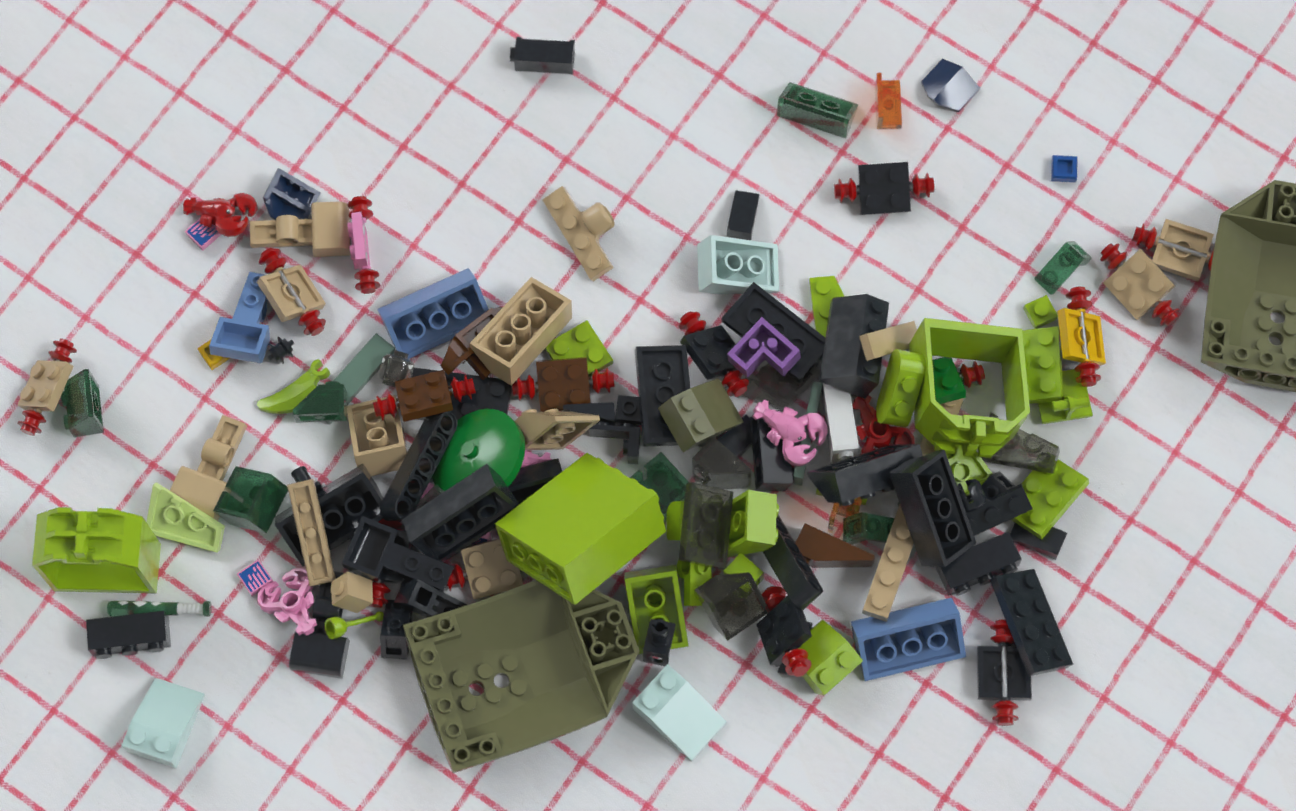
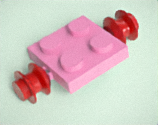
(359, 248)

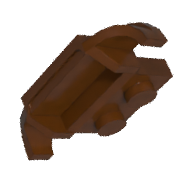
(460, 350)

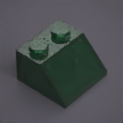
(82, 405)

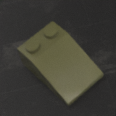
(700, 414)

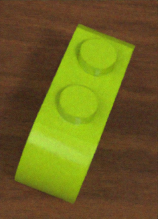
(900, 388)

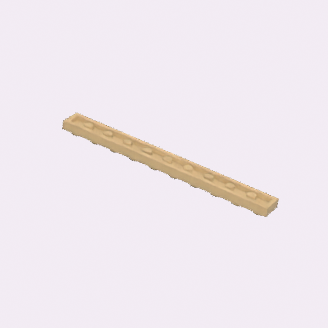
(896, 551)

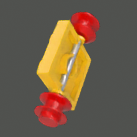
(1081, 336)

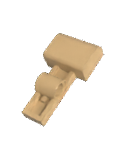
(325, 231)
(206, 485)

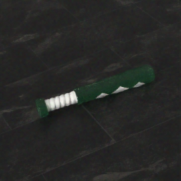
(120, 608)

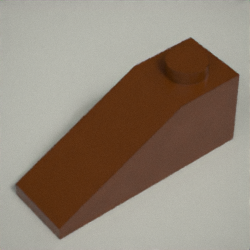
(827, 551)

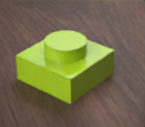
(1040, 312)

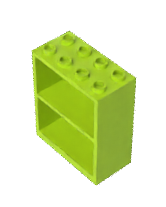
(581, 527)

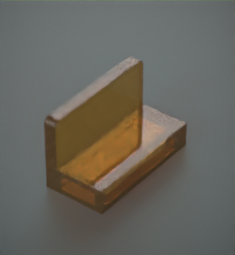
(888, 103)
(845, 511)

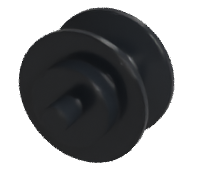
(280, 350)

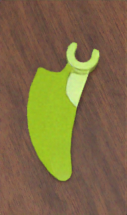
(293, 394)

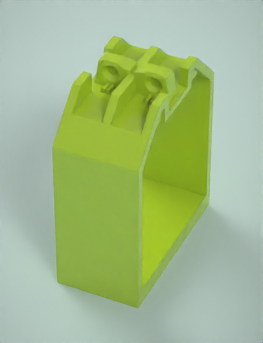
(977, 343)
(96, 551)

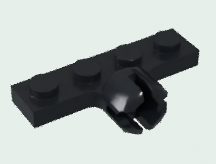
(992, 511)

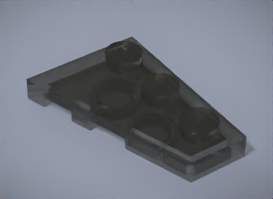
(1027, 452)

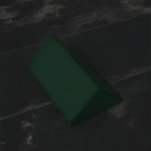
(816, 109)

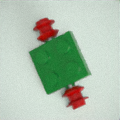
(949, 381)

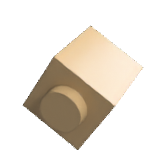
(352, 592)

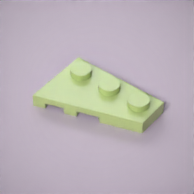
(182, 522)

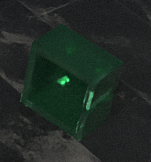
(664, 480)
(261, 499)

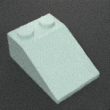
(734, 264)
(678, 712)
(163, 722)

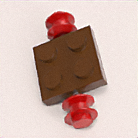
(563, 383)
(423, 396)

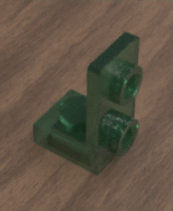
(1062, 266)
(866, 527)

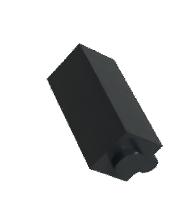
(543, 56)

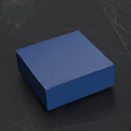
(1064, 168)

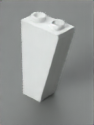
(840, 424)

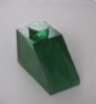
(323, 404)

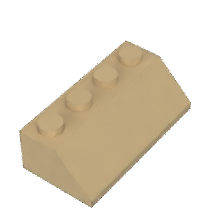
(522, 330)

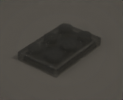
(706, 525)

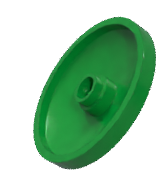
(482, 439)

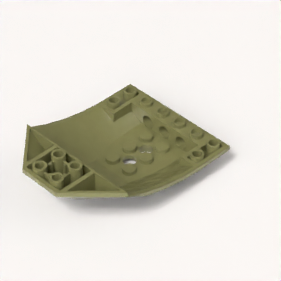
(1250, 281)
(559, 663)

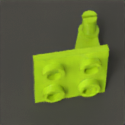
(1074, 403)

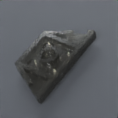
(775, 388)

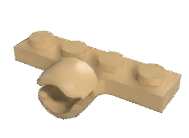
(582, 230)

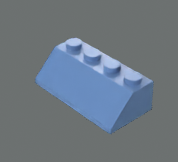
(433, 313)
(909, 639)

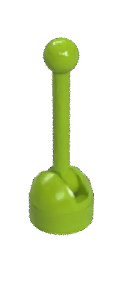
(337, 627)

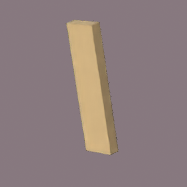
(887, 340)
(311, 532)

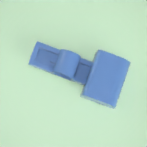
(243, 334)

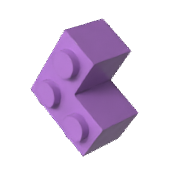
(762, 344)

